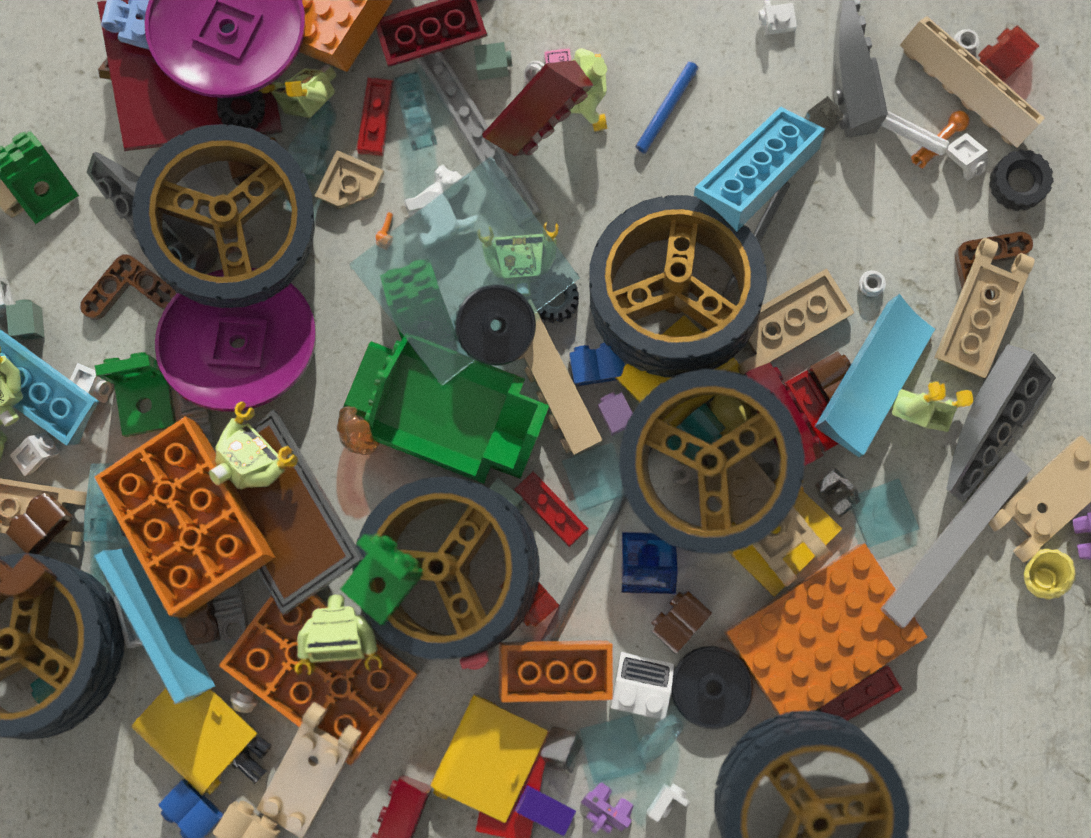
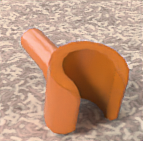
(383, 232)

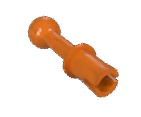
(957, 122)

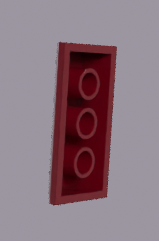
(429, 29)
(539, 108)
(771, 379)
(404, 809)

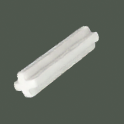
(916, 134)

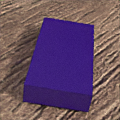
(545, 810)

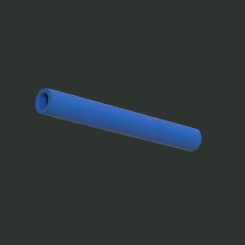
(666, 107)

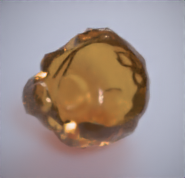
(355, 433)

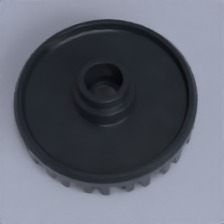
(515, 328)
(729, 699)

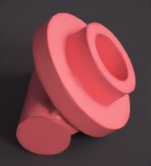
(475, 661)

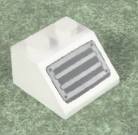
(642, 686)

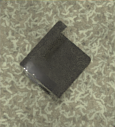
(825, 115)
(838, 492)
(562, 749)

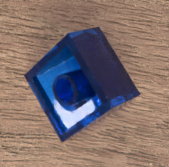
(648, 564)

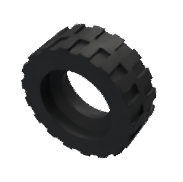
(1035, 165)

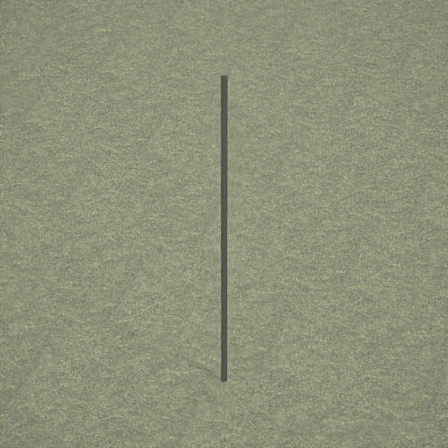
(618, 503)

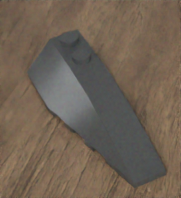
(856, 74)
(184, 239)
(1001, 407)

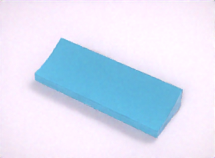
(760, 166)
(875, 377)
(48, 395)
(159, 633)

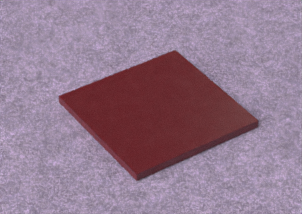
(158, 109)

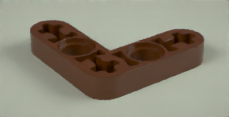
(964, 264)
(130, 277)

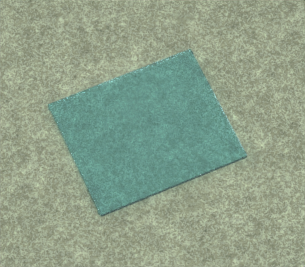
(452, 246)

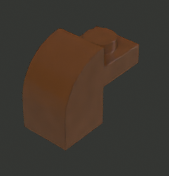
(26, 579)

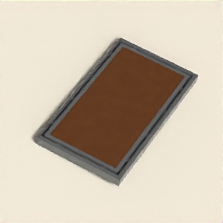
(297, 525)

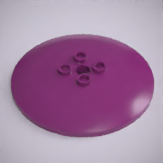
(204, 60)
(207, 371)

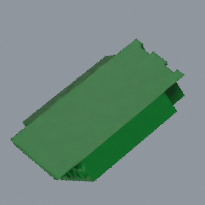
(461, 426)

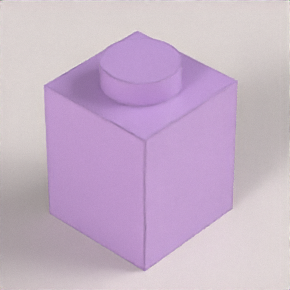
(615, 412)

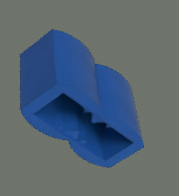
(594, 365)
(190, 811)

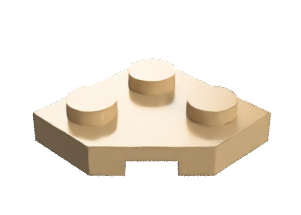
(348, 181)

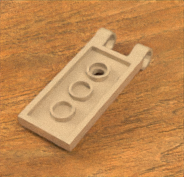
(797, 318)
(978, 322)
(1061, 487)
(749, 494)
(16, 498)
(300, 783)

